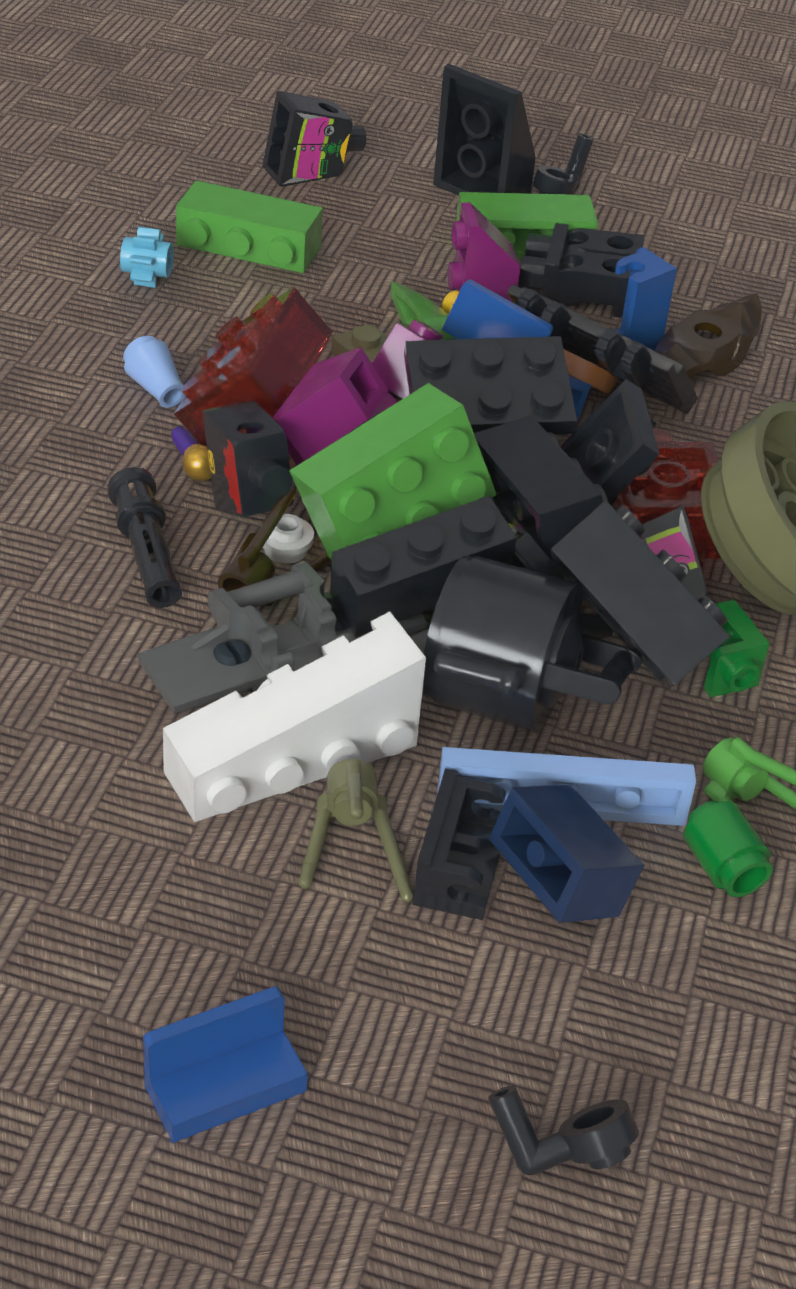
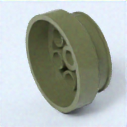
(753, 506)

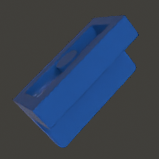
(484, 315)
(221, 1064)

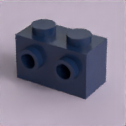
(565, 853)

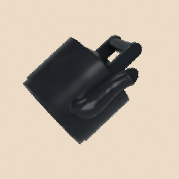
(515, 642)

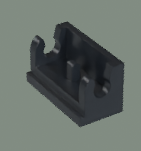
(456, 853)

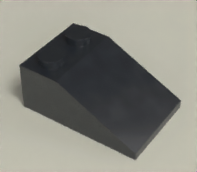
(482, 136)

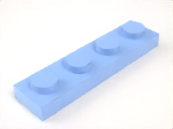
(610, 786)

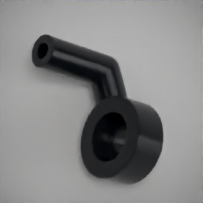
(559, 181)
(591, 1136)

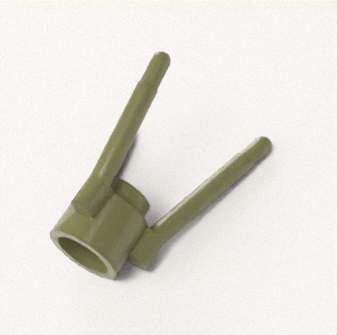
(353, 801)

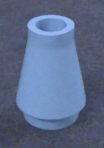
(153, 368)

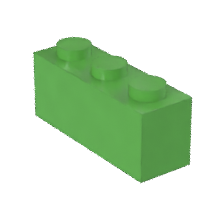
(523, 214)
(249, 226)

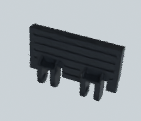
(612, 351)

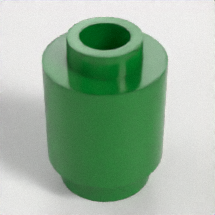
(728, 848)

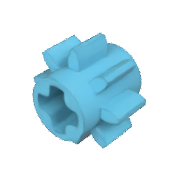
(147, 257)

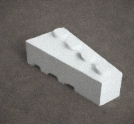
(299, 723)

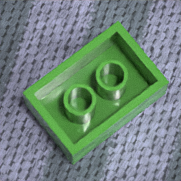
(394, 471)

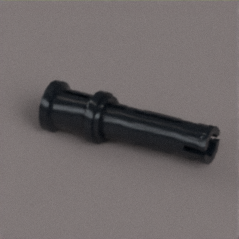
(159, 578)

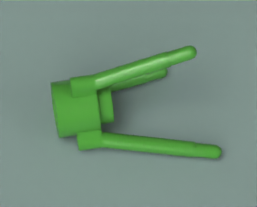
(743, 772)

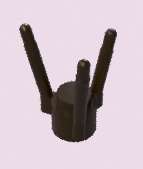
(251, 564)

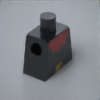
(248, 467)

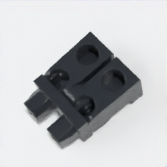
(579, 265)

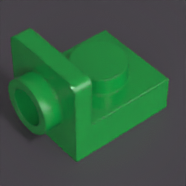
(740, 658)

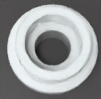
(289, 540)

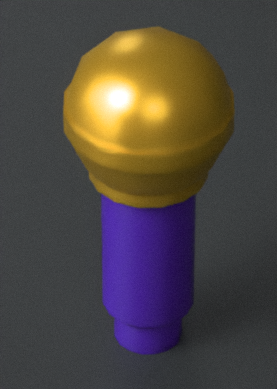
(194, 454)

